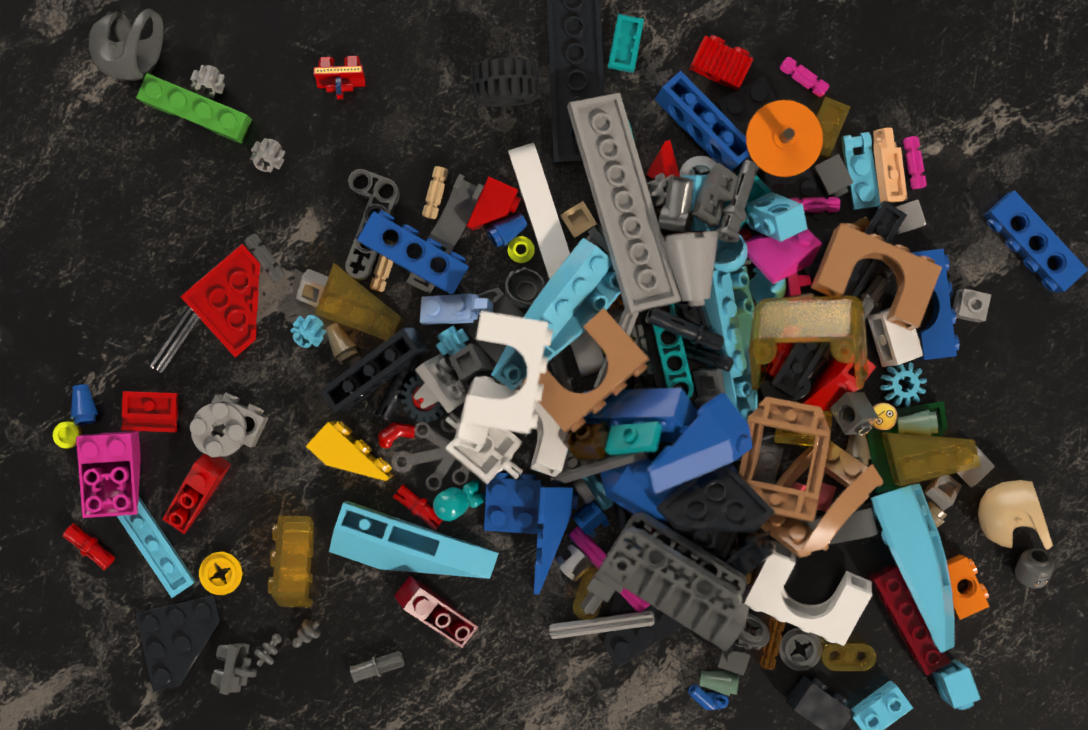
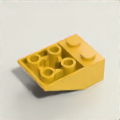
(340, 450)

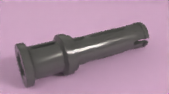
(734, 212)

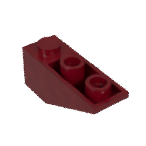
(435, 611)

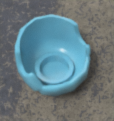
(730, 255)
(762, 288)

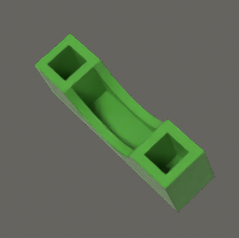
(194, 108)

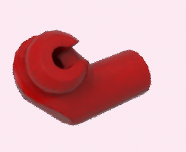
(393, 431)

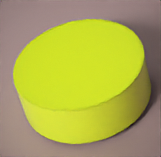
(65, 434)

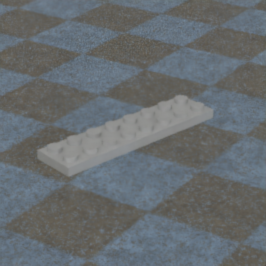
(623, 203)

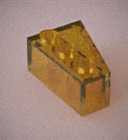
(355, 306)
(927, 457)
(292, 561)

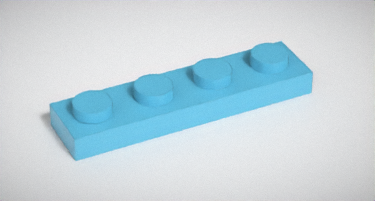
(157, 550)

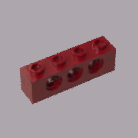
(907, 618)

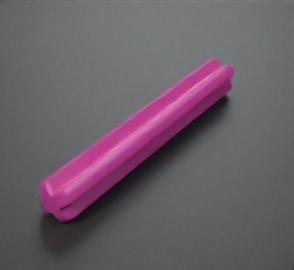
(597, 556)

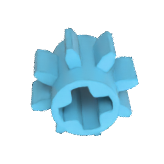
(308, 331)
(452, 341)

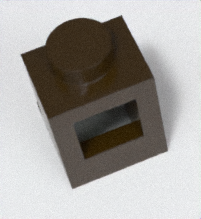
(587, 441)

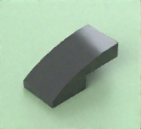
(716, 190)
(708, 384)

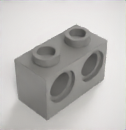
(252, 411)

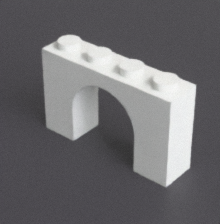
(530, 340)
(549, 450)
(829, 619)

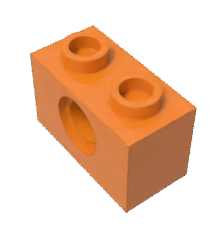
(975, 595)

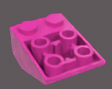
(109, 473)

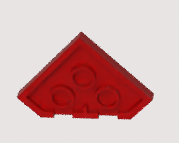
(229, 300)

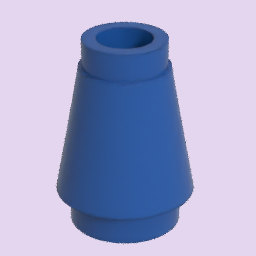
(505, 230)
(83, 407)

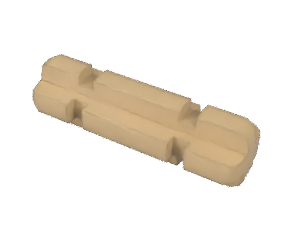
(435, 192)
(382, 271)

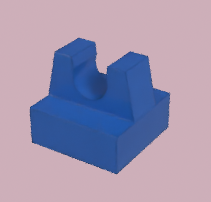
(589, 518)

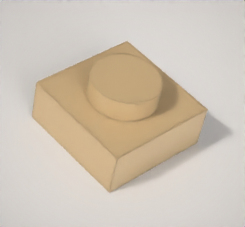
(578, 219)

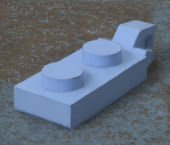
(453, 309)

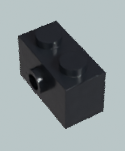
(819, 706)

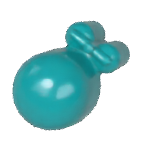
(455, 502)

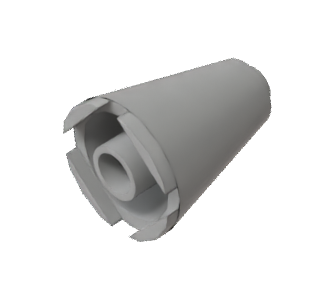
(692, 264)

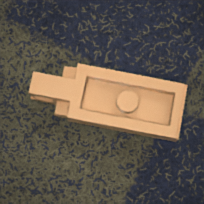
(889, 167)

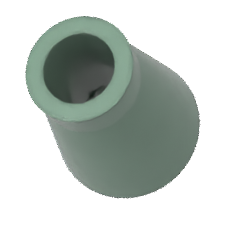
(919, 423)
(720, 681)

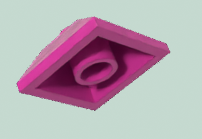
(782, 258)

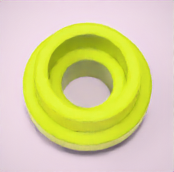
(521, 258)

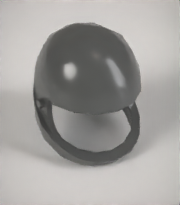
(117, 46)

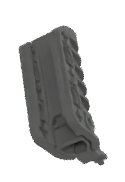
(672, 581)

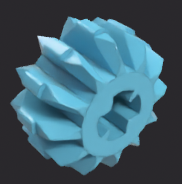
(911, 378)

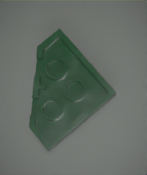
(877, 449)

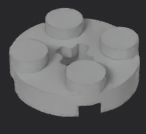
(215, 445)

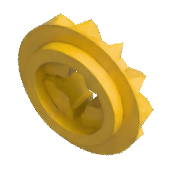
(209, 568)

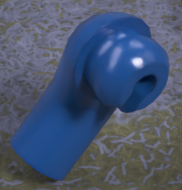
(708, 700)

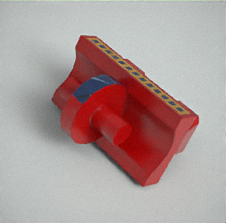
(339, 78)

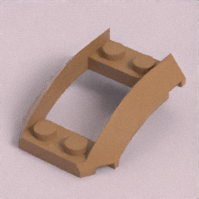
(795, 418)
(846, 470)

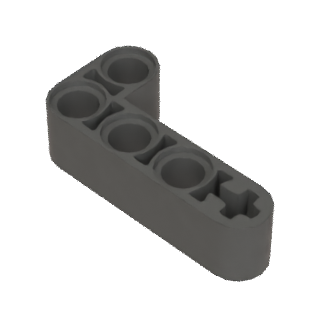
(375, 203)
(857, 526)

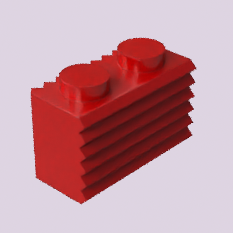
(721, 62)

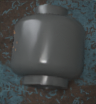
(1034, 568)

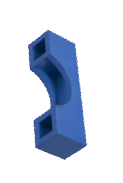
(938, 336)

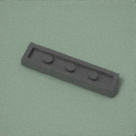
(577, 469)

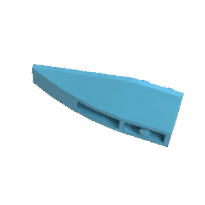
(567, 302)
(731, 317)
(405, 546)
(920, 557)

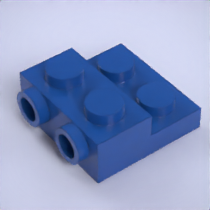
(512, 504)

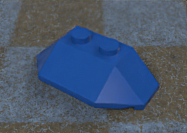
(631, 488)

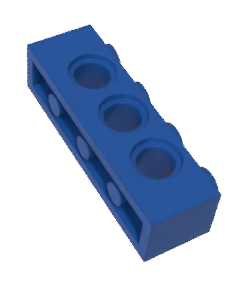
(703, 122)
(454, 263)
(1068, 266)

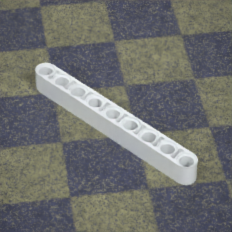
(550, 239)

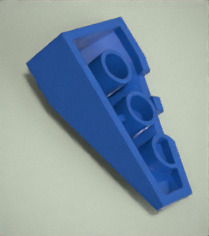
(710, 442)
(554, 514)

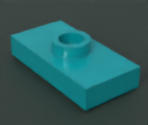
(625, 43)
(633, 438)

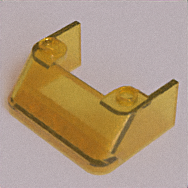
(808, 320)

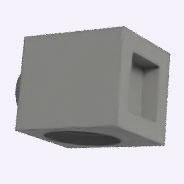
(971, 305)

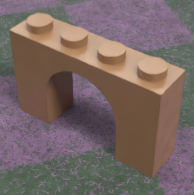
(913, 274)
(623, 361)

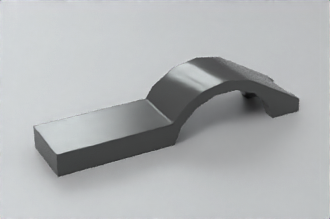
(450, 226)

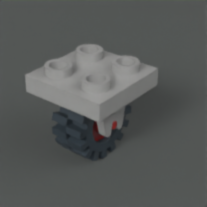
(434, 390)

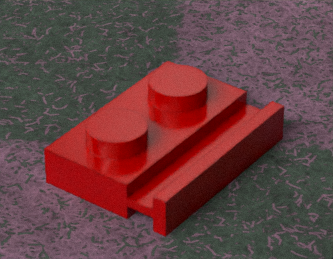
(150, 411)

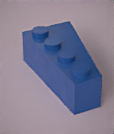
(632, 406)

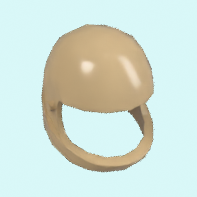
(1008, 507)

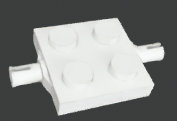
(492, 457)

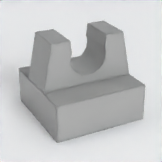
(575, 565)

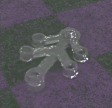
(431, 455)

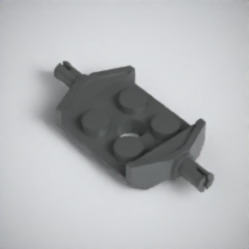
(500, 306)

